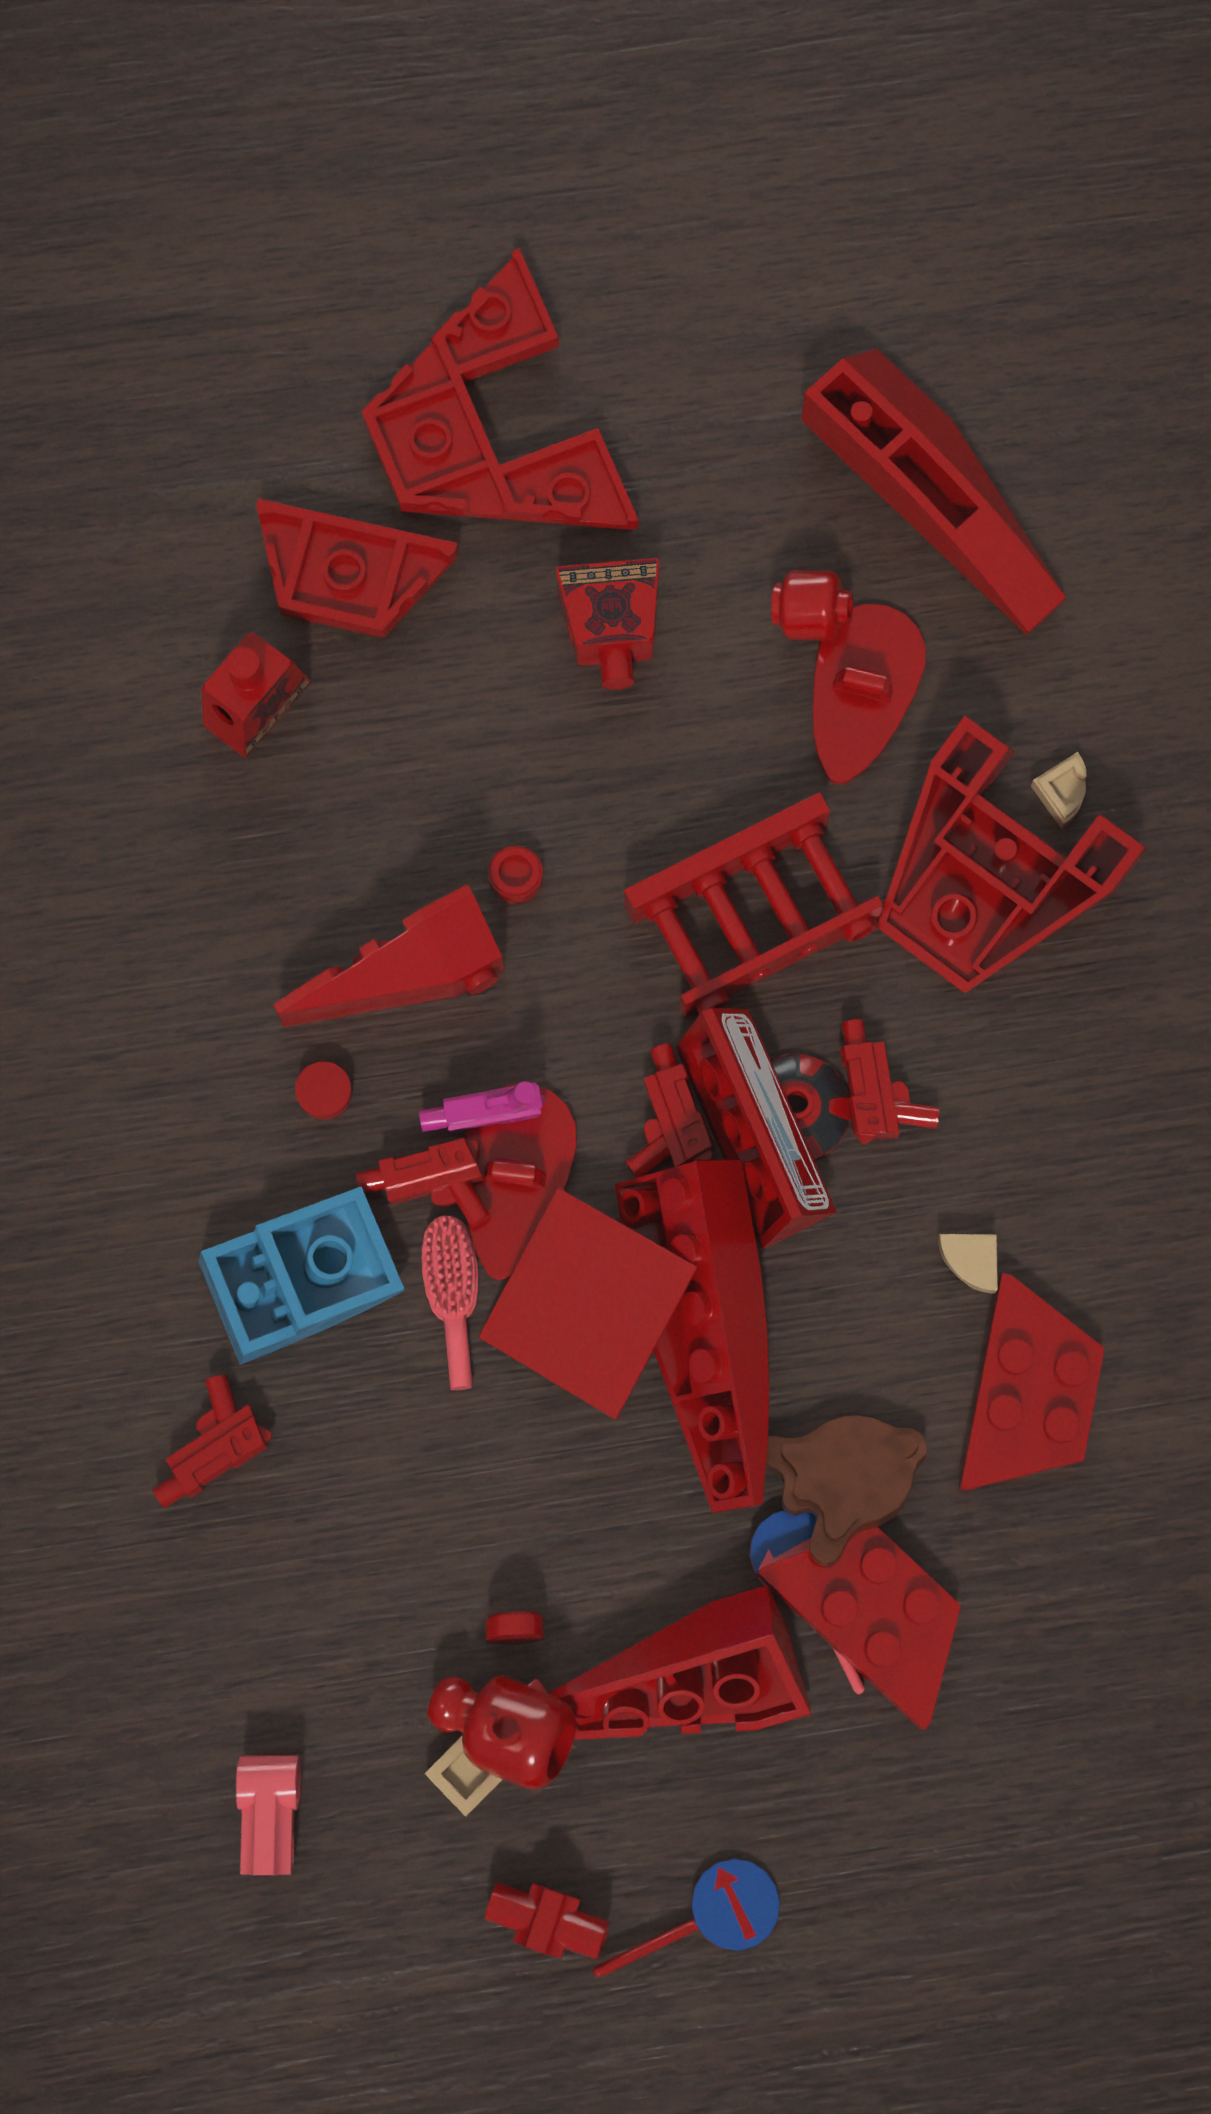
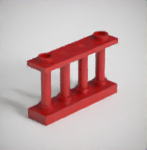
(753, 851)

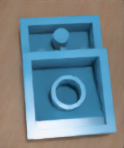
(300, 1274)

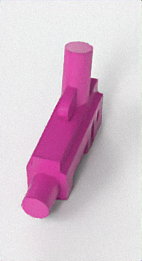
(485, 1108)

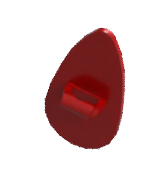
(864, 688)
(521, 1173)

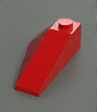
(434, 959)
(707, 1668)

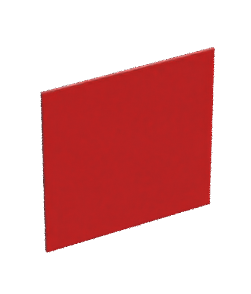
(587, 1303)

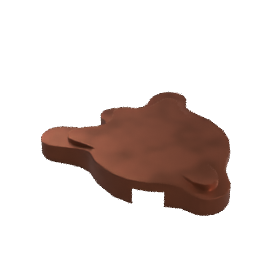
(848, 1476)

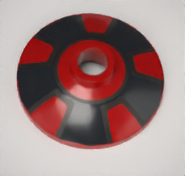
(826, 1097)

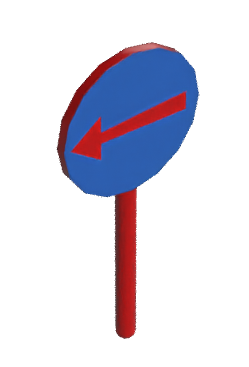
(731, 1907)

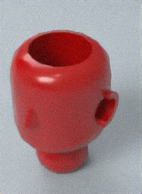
(507, 1727)

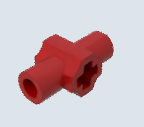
(547, 1920)

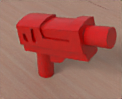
(874, 1101)
(678, 1125)
(442, 1172)
(226, 1442)

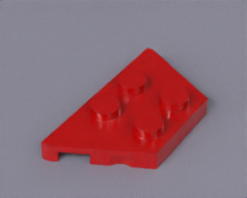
(348, 569)
(1031, 1391)
(877, 1616)

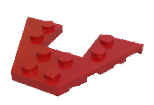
(436, 442)

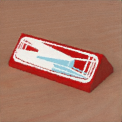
(754, 1123)

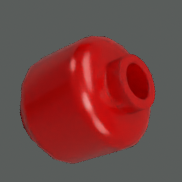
(811, 605)

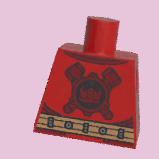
(610, 615)
(252, 687)

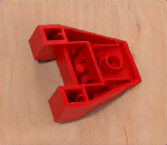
(978, 882)

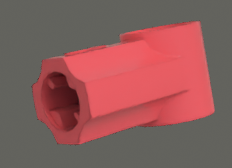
(268, 1795)

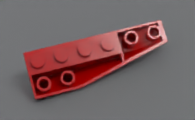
(932, 479)
(717, 1336)

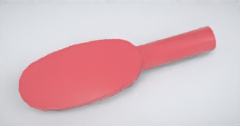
(452, 1290)

